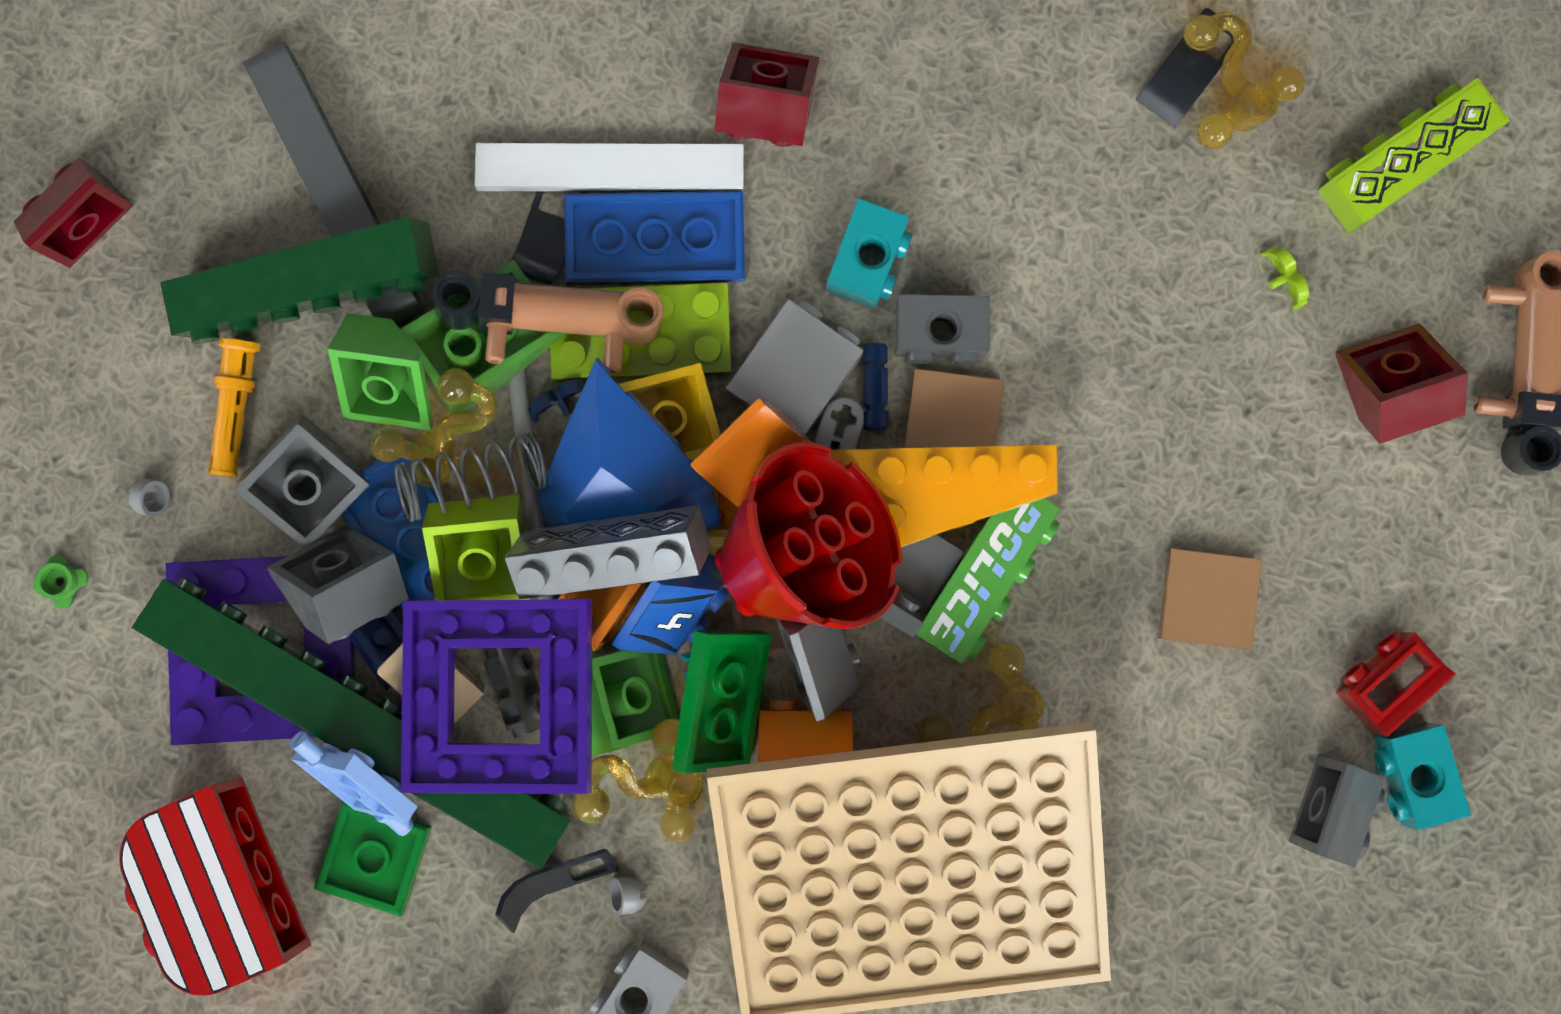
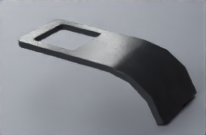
(1180, 80)
(542, 244)
(546, 881)

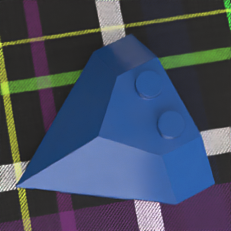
(619, 462)

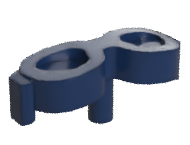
(557, 396)

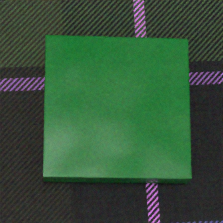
(371, 862)

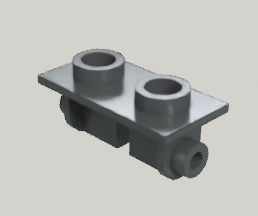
(515, 670)

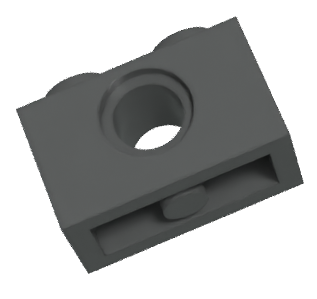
(965, 314)

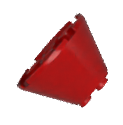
(811, 542)

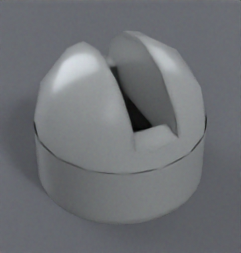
(159, 501)
(625, 895)

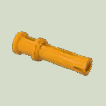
(233, 385)

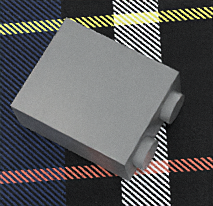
(797, 365)

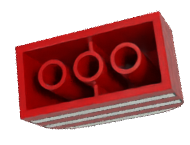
(210, 891)

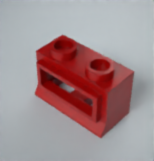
(1365, 677)

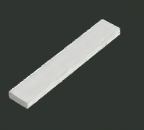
(609, 167)

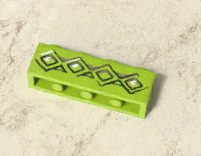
(1412, 155)

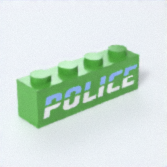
(984, 576)

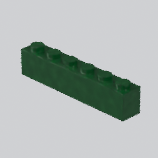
(301, 279)

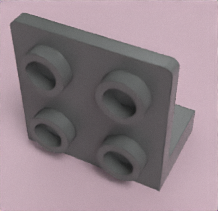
(920, 577)

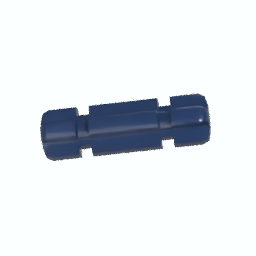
(875, 386)

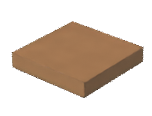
(953, 410)
(1210, 599)

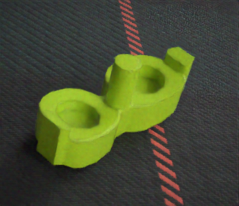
(1287, 268)

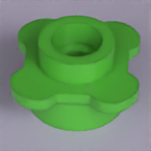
(47, 577)

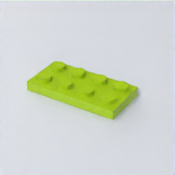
(690, 333)

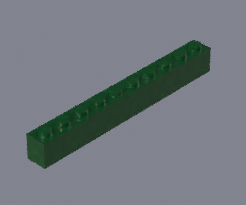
(331, 709)

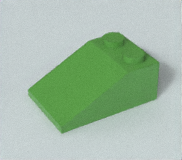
(466, 348)

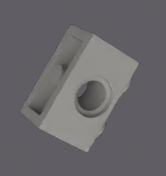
(648, 970)

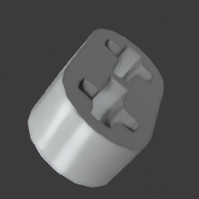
(851, 433)

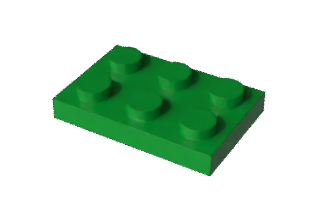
(721, 699)

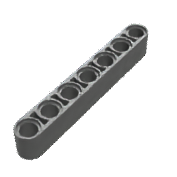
(320, 160)

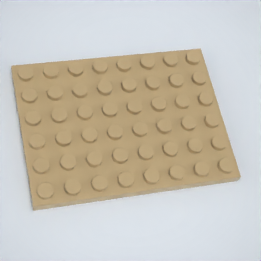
(914, 872)

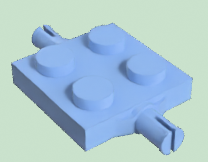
(355, 781)

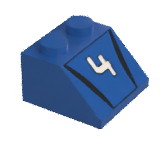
(672, 611)

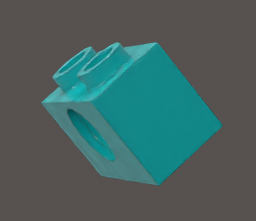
(867, 228)
(1441, 792)

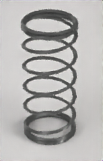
(533, 463)

